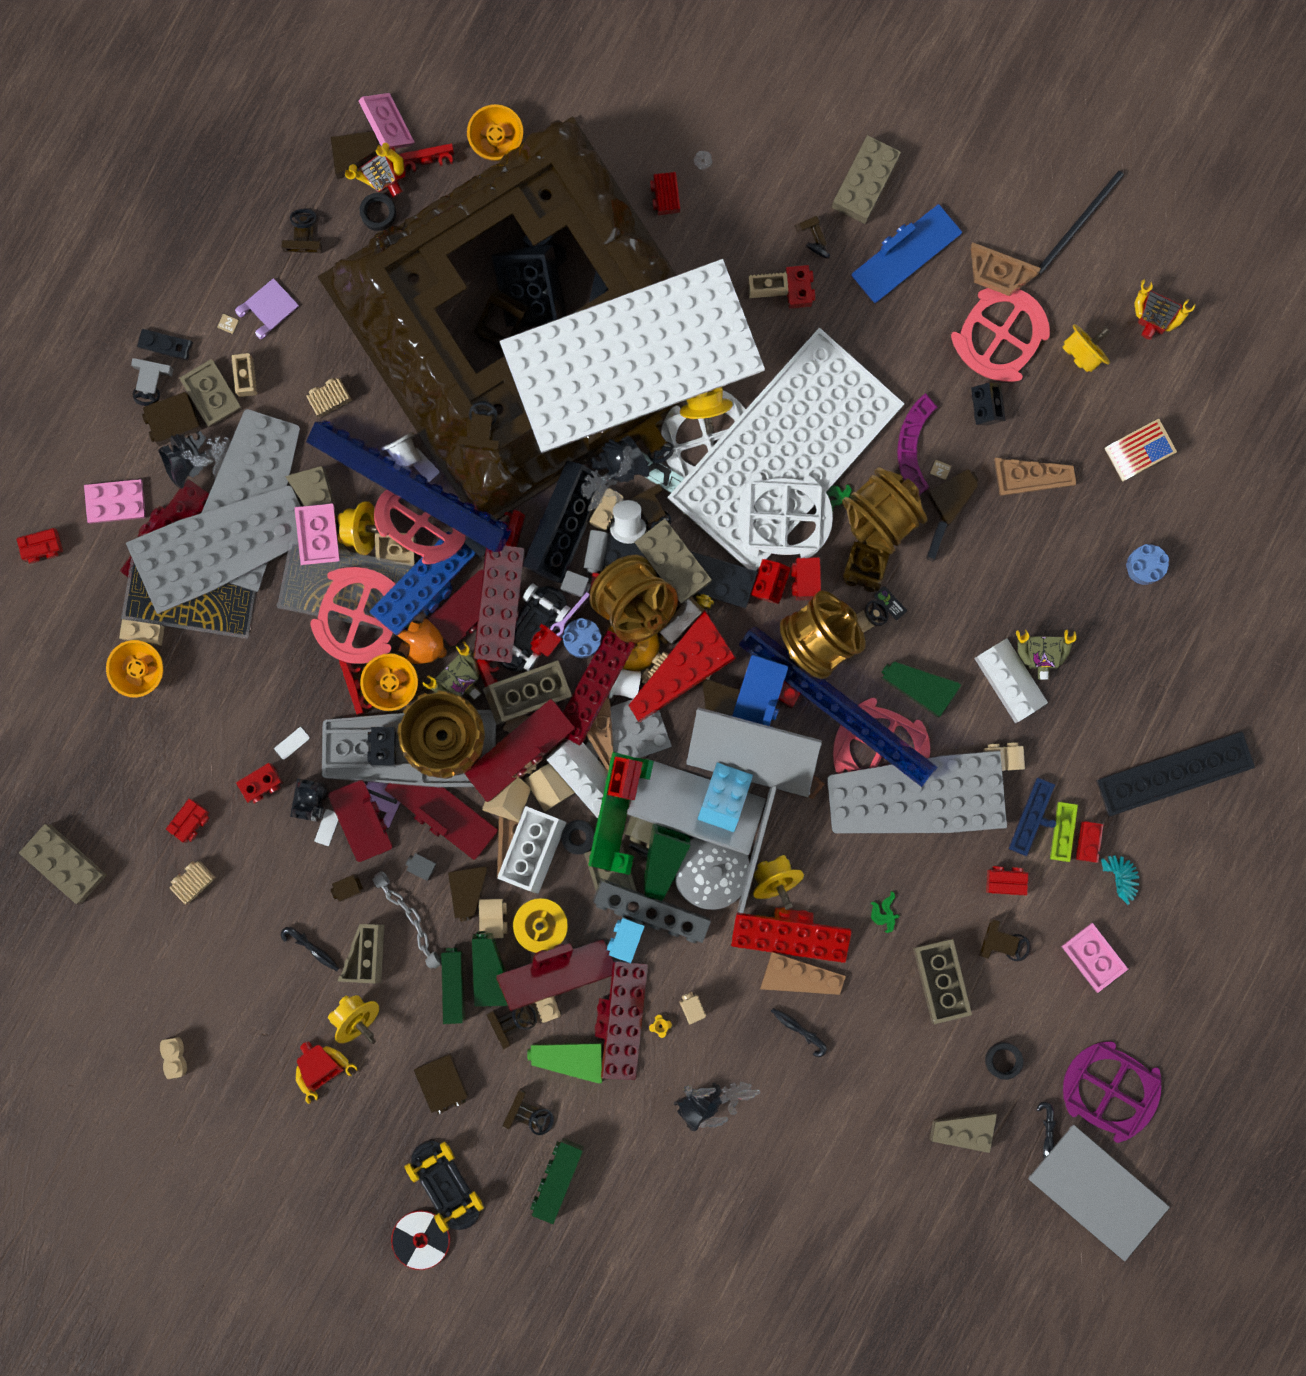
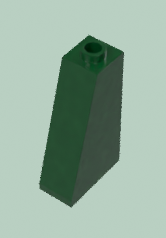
(922, 687)
(664, 859)
(486, 967)
(452, 987)

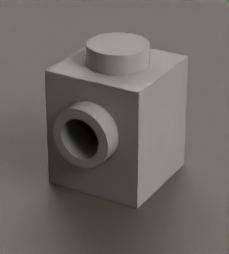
(575, 584)

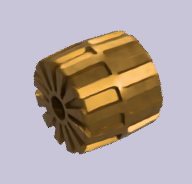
(428, 718)

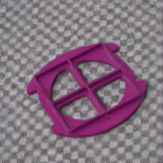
(1144, 1110)

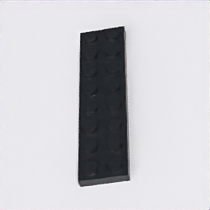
(729, 583)
(1175, 774)

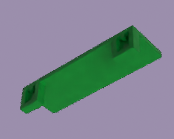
(612, 823)

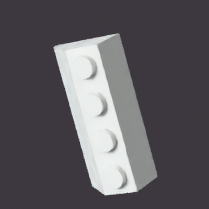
(1011, 680)
(581, 772)
(531, 850)

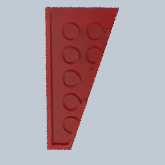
(689, 663)

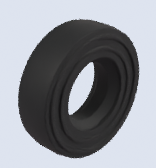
(569, 829)

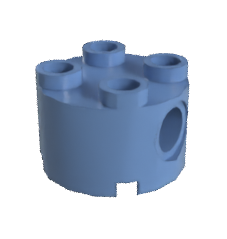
(1147, 564)
(582, 638)

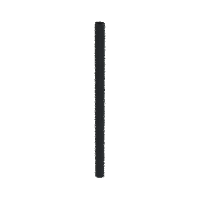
(1081, 220)

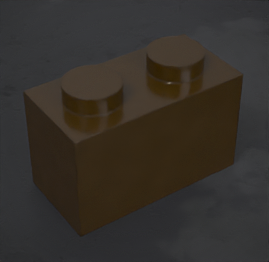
(347, 888)

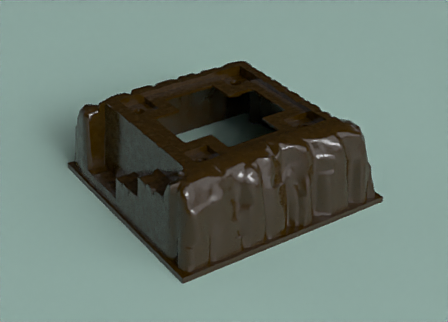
(419, 355)

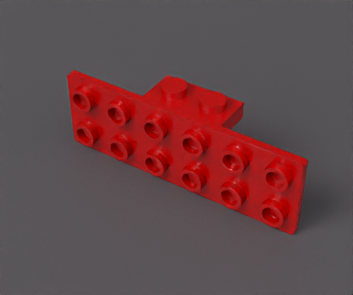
(791, 934)

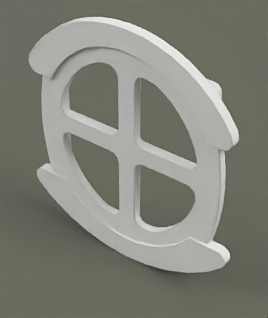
(673, 422)
(746, 515)

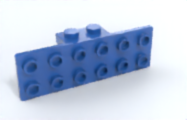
(906, 253)
(420, 590)
(760, 691)

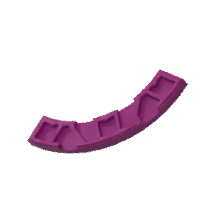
(908, 441)

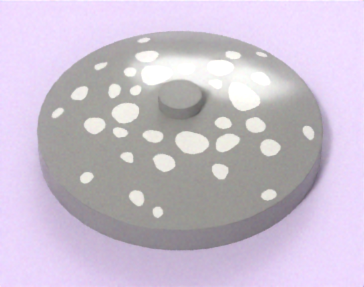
(711, 875)

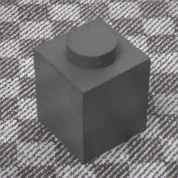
(420, 866)

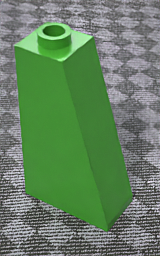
(571, 1059)

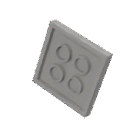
(636, 737)

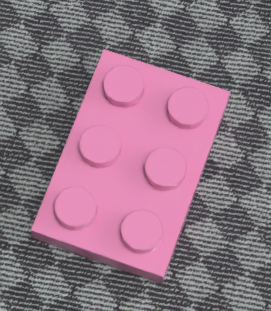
(386, 120)
(114, 501)
(317, 534)
(1094, 957)

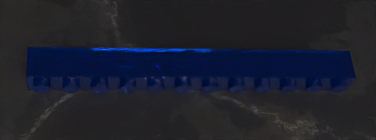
(409, 486)
(843, 709)

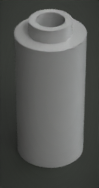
(596, 551)

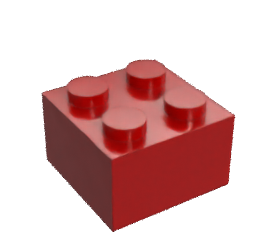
(807, 578)

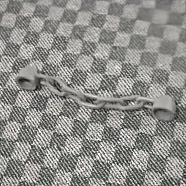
(382, 880)

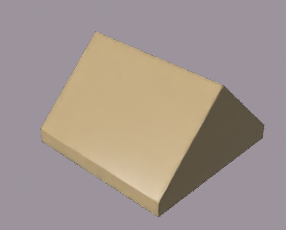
(391, 550)
(548, 787)
(510, 801)

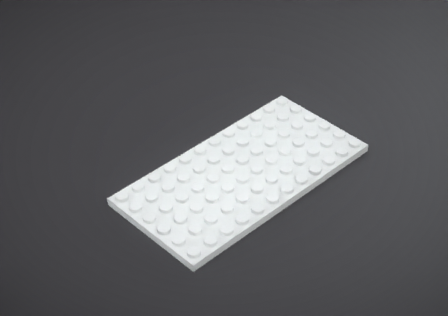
(632, 356)
(799, 426)

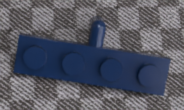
(1032, 817)

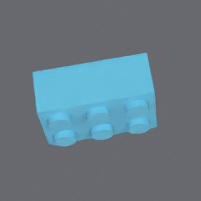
(725, 797)
(626, 939)

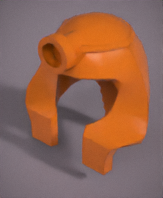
(423, 641)

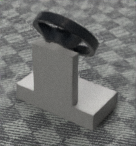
(148, 380)

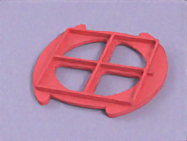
(981, 363)
(430, 554)
(320, 628)
(841, 750)

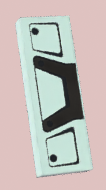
(660, 474)

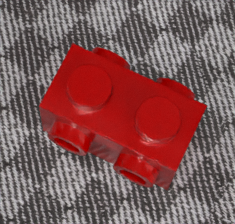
(800, 286)
(770, 581)
(258, 780)

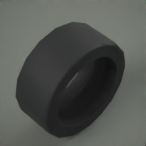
(377, 197)
(1004, 1075)

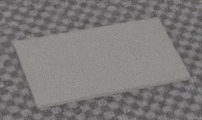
(764, 751)
(675, 800)
(756, 850)
(1098, 1192)

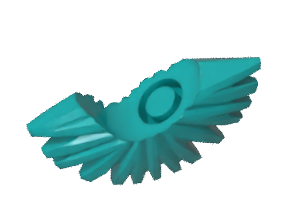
(1123, 876)

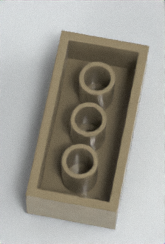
(866, 179)
(673, 560)
(526, 692)
(62, 864)
(942, 981)

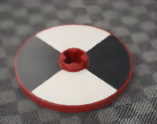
(406, 1247)

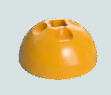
(494, 122)
(643, 654)
(380, 672)
(125, 673)

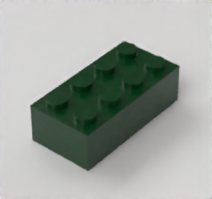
(555, 1185)

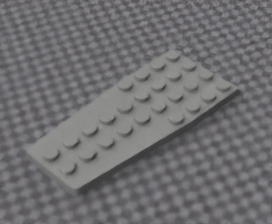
(252, 466)
(214, 547)
(347, 746)
(958, 797)

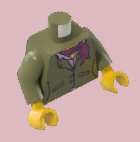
(1044, 652)
(458, 676)

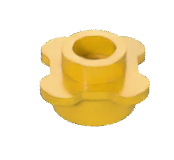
(704, 601)
(655, 1026)

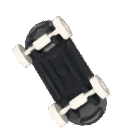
(543, 607)

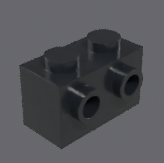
(988, 404)
(385, 746)

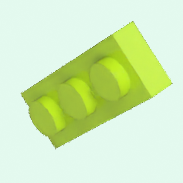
(1063, 832)

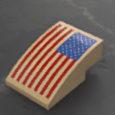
(1140, 450)

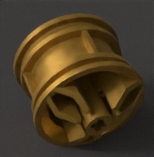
(884, 510)
(633, 598)
(822, 634)

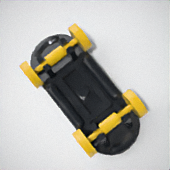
(445, 1186)

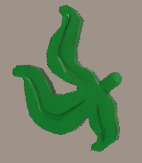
(835, 492)
(881, 919)

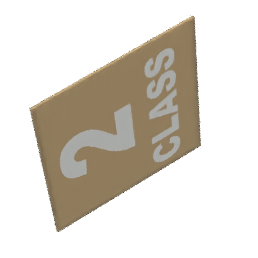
(227, 323)
(940, 469)

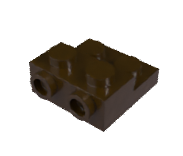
(865, 567)

